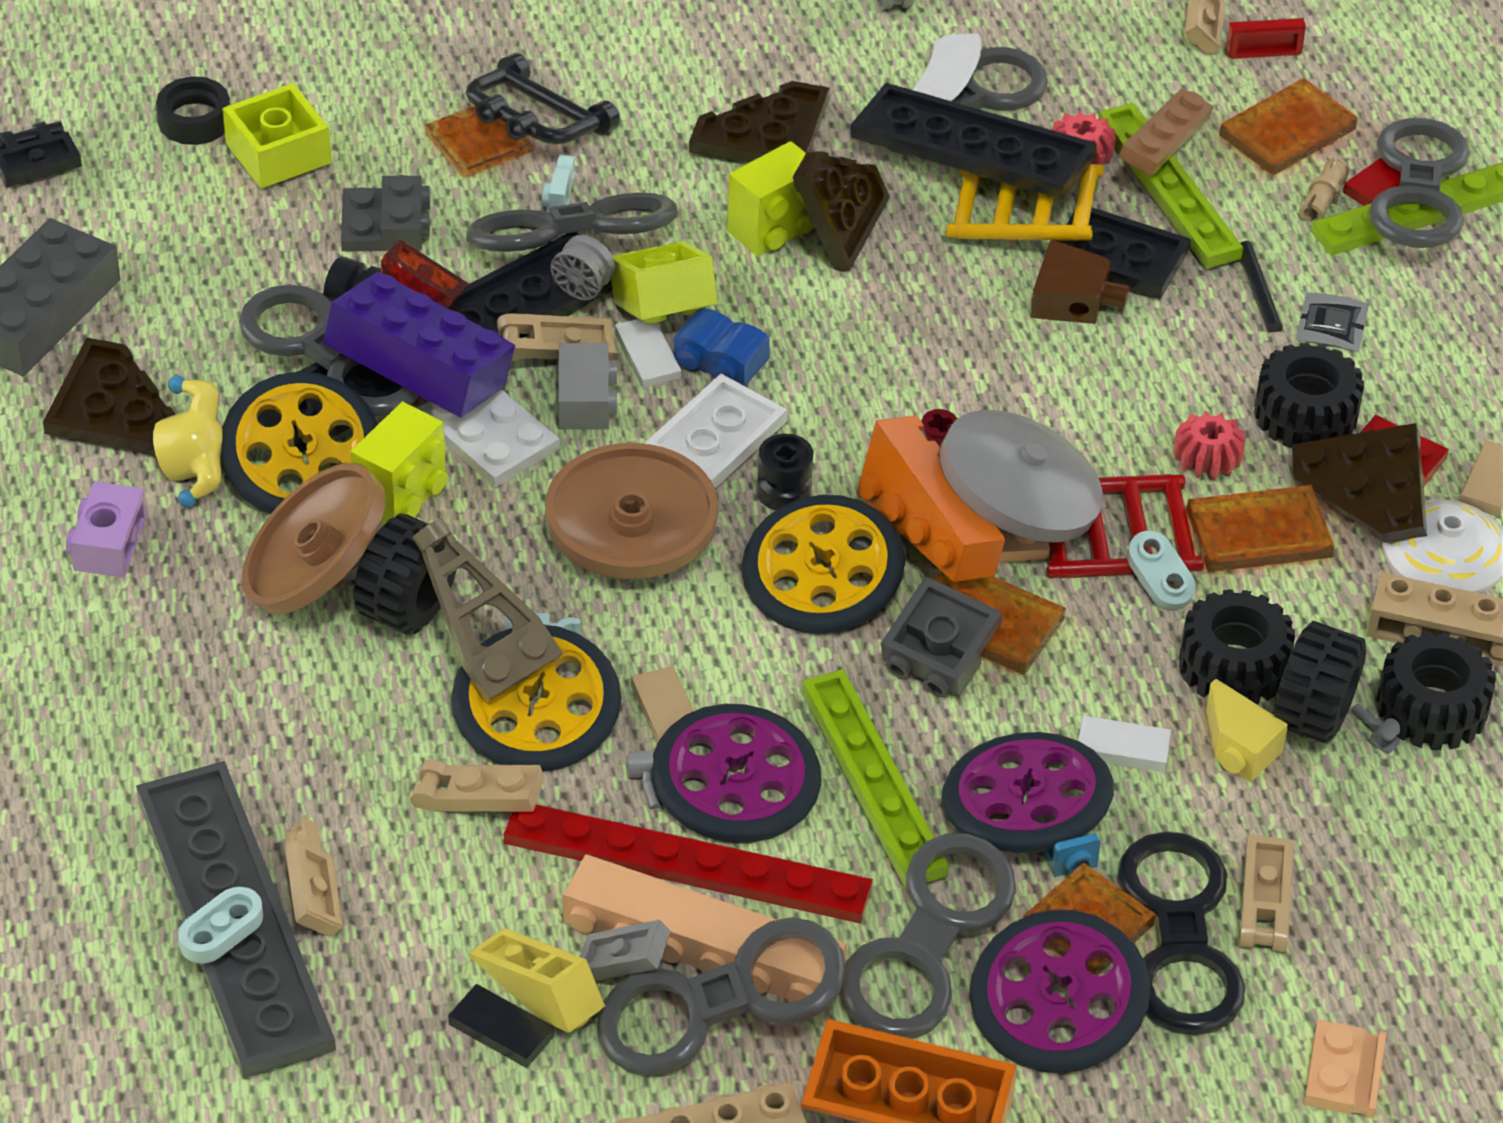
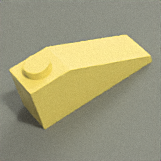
(541, 978)

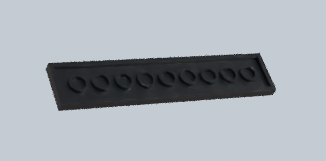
(516, 288)

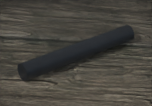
(1260, 288)

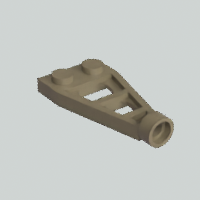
(509, 659)

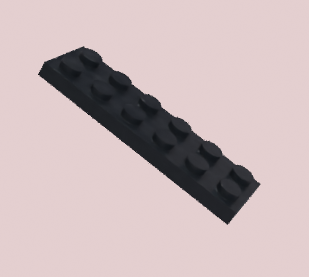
(974, 140)

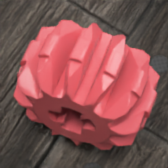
(1090, 129)
(1209, 444)

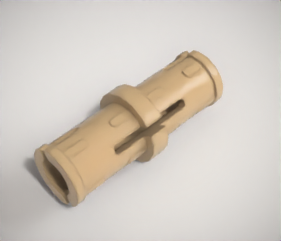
(1324, 190)

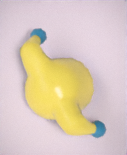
(191, 441)

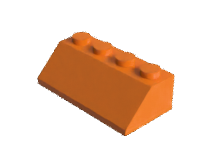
(904, 1080)

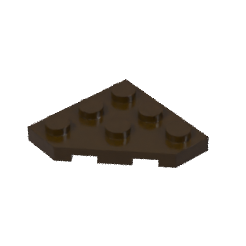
(762, 123)
(841, 203)
(107, 400)
(1369, 479)

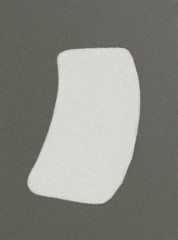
(950, 65)

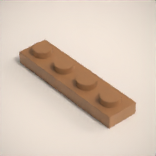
(1166, 131)

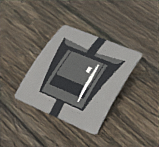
(1332, 320)

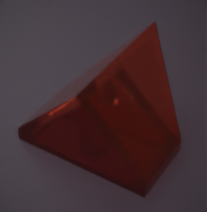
(422, 274)

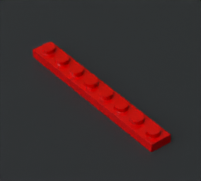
(692, 862)

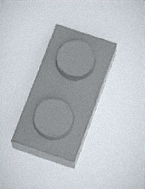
(625, 949)

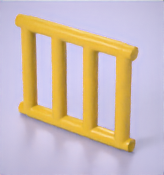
(1039, 229)

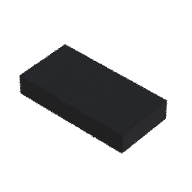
(501, 1025)

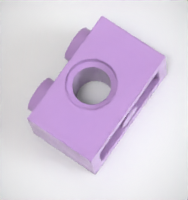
(107, 529)

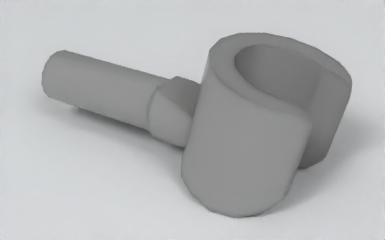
(1384, 732)
(640, 766)

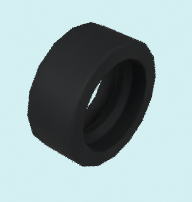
(192, 129)

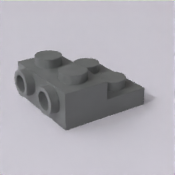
(381, 216)
(940, 638)

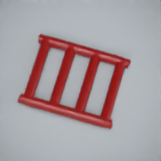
(1130, 487)

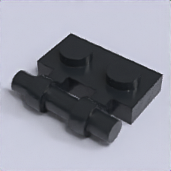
(36, 153)

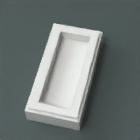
(647, 352)
(1126, 743)

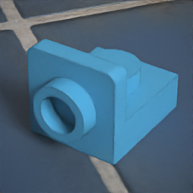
(1072, 853)

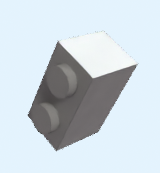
(584, 386)

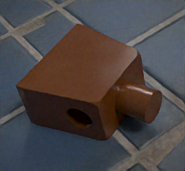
(1075, 286)

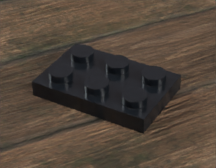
(1138, 252)

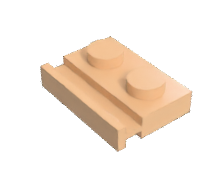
(1345, 1069)

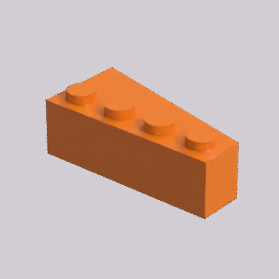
(910, 489)

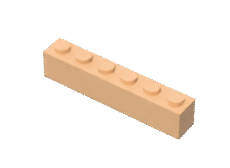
(702, 928)

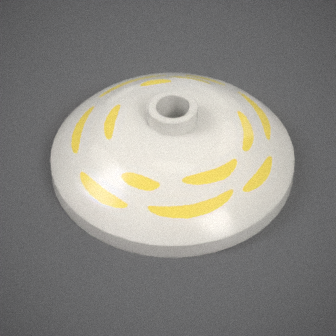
(1459, 550)

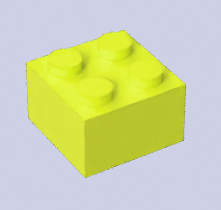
(277, 135)
(764, 202)
(664, 281)
(406, 457)

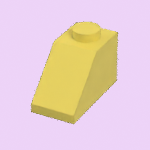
(1242, 732)

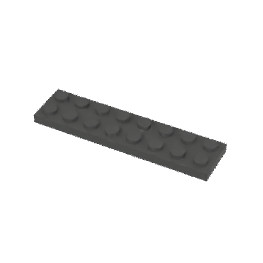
(262, 980)

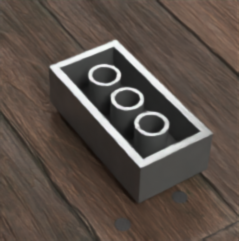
(50, 289)

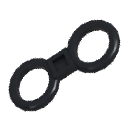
(1184, 931)

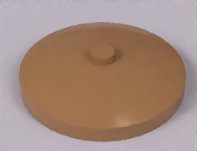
(631, 510)
(313, 538)

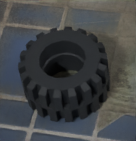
(1308, 394)
(394, 579)
(1243, 622)
(1320, 681)
(1432, 714)

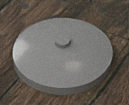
(1021, 476)

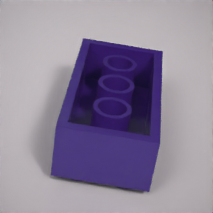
(419, 344)

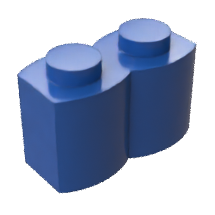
(721, 346)

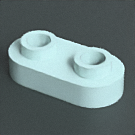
(1159, 568)
(218, 927)

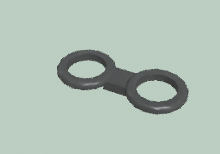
(979, 97)
(1419, 183)
(571, 219)
(310, 343)
(929, 935)
(721, 996)

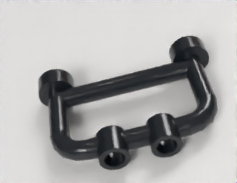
(515, 72)

